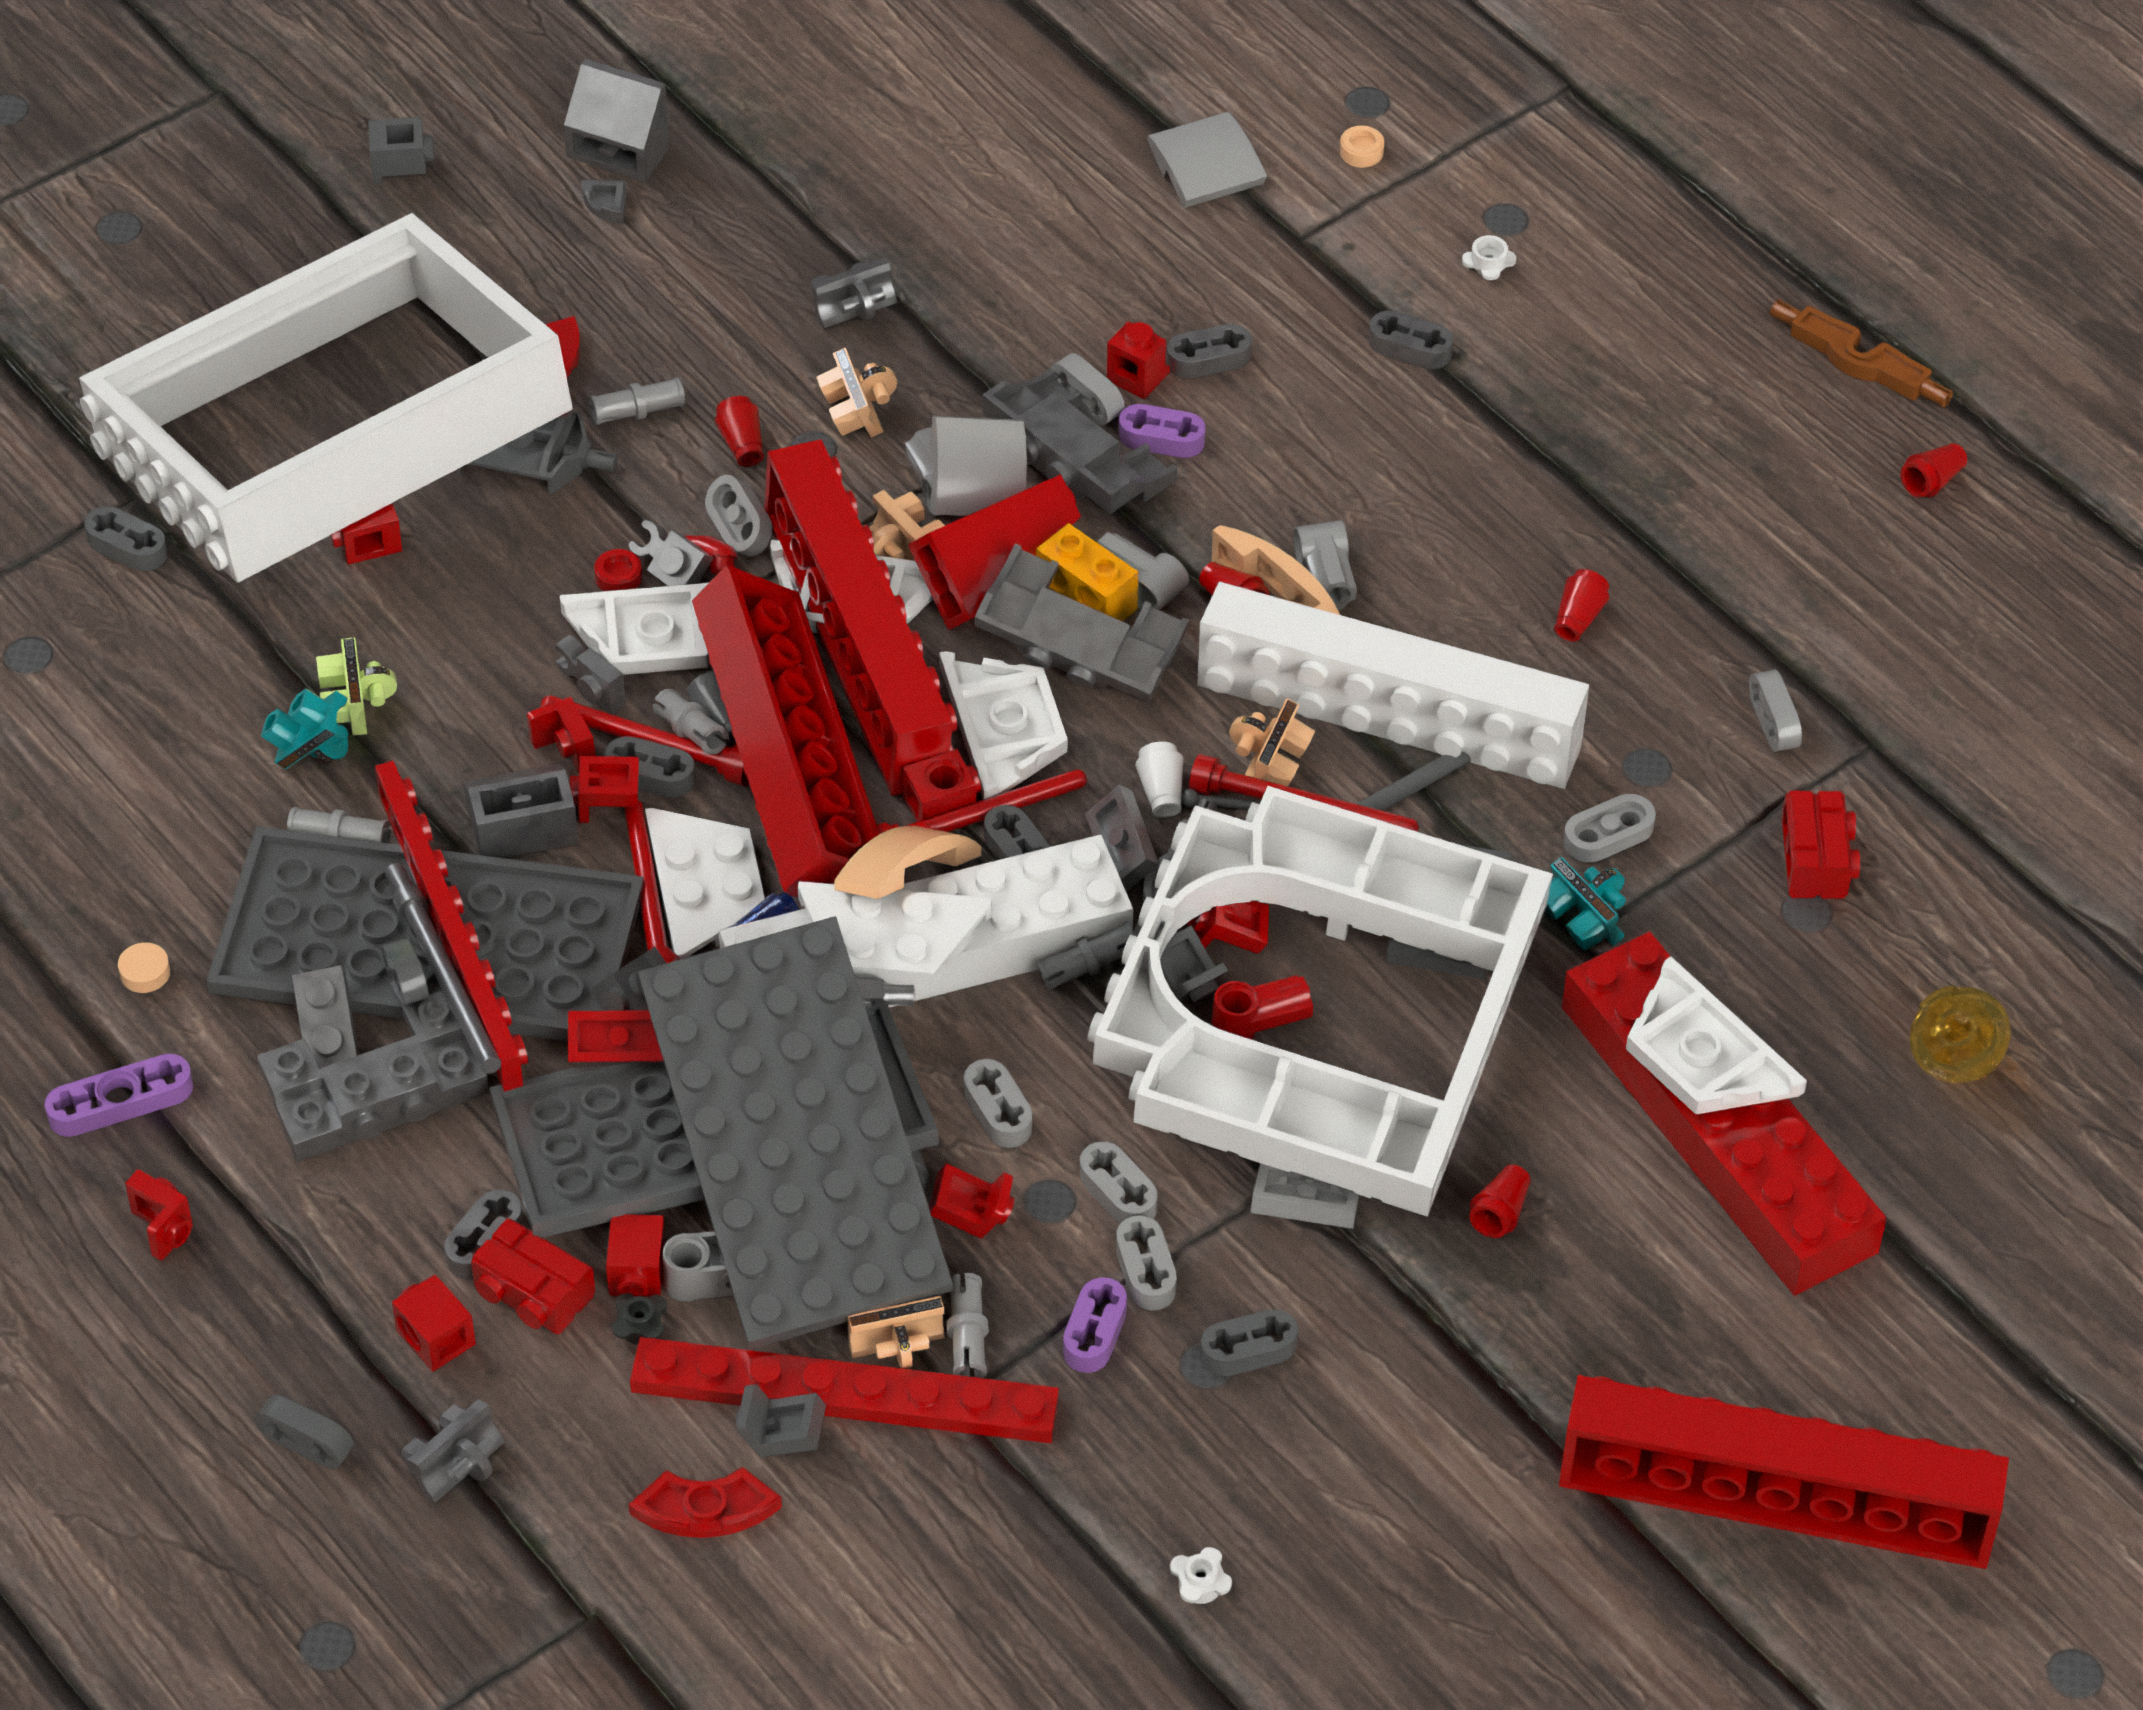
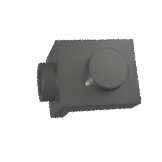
(1189, 967)
(781, 1423)

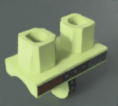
(372, 683)

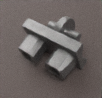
(853, 293)
(456, 1451)

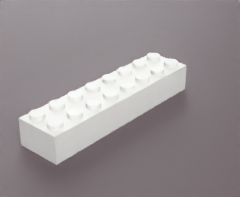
(1392, 684)
(1037, 911)

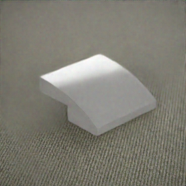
(1207, 159)
(975, 463)
(1302, 1198)

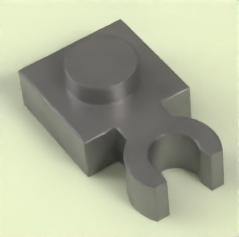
(673, 555)
(597, 678)

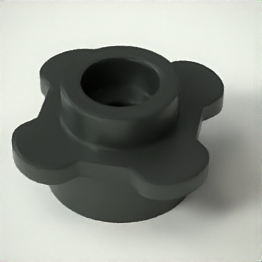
(633, 1328)

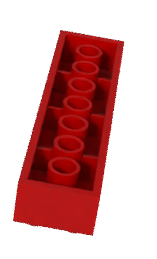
(863, 620)
(785, 726)
(1754, 1158)
(1784, 1471)

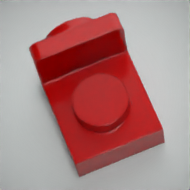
(562, 725)
(605, 782)
(1236, 924)

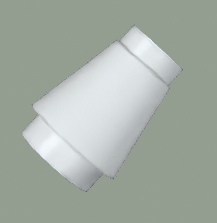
(1161, 776)

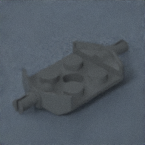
(550, 453)

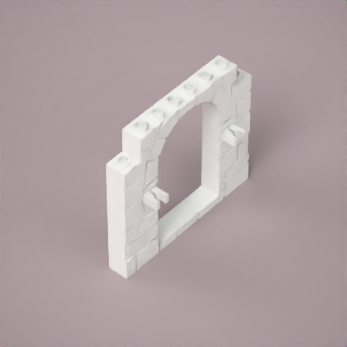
(1278, 1102)

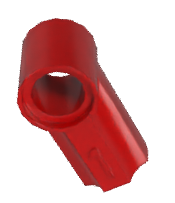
(1250, 1009)

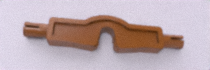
(1880, 364)

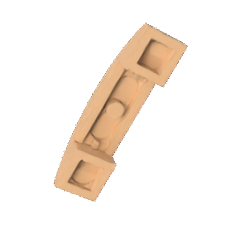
(1277, 569)
(881, 863)

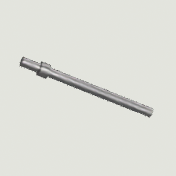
(412, 907)

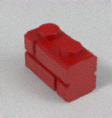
(1818, 844)
(532, 1277)

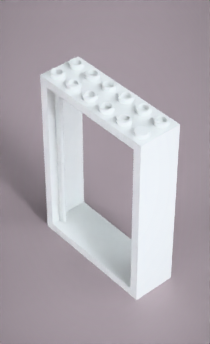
(361, 467)

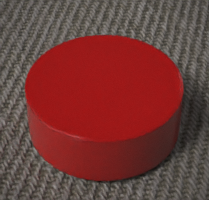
(618, 570)

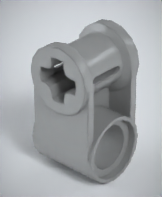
(707, 1273)

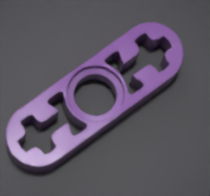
(108, 1113)

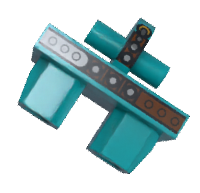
(307, 729)
(1596, 916)

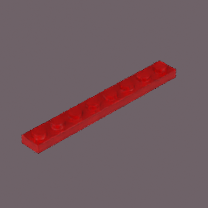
(444, 909)
(848, 1389)

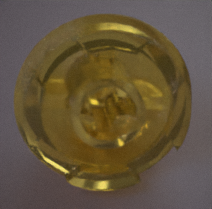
(1959, 1034)

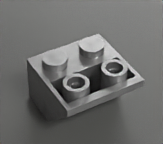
(617, 121)
(522, 811)

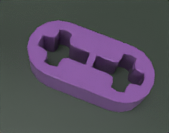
(1162, 430)
(1085, 1321)

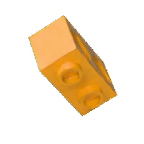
(1091, 573)

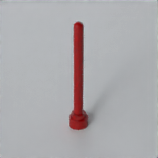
(727, 761)
(1211, 776)
(1019, 798)
(649, 896)

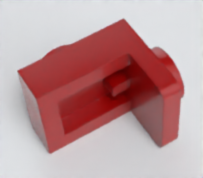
(970, 1201)
(164, 1208)

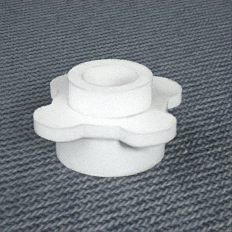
(1489, 257)
(1201, 1589)

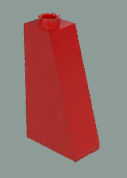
(968, 554)

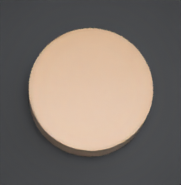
(1362, 146)
(144, 967)

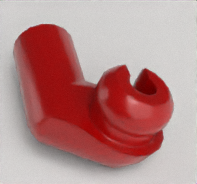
(722, 553)

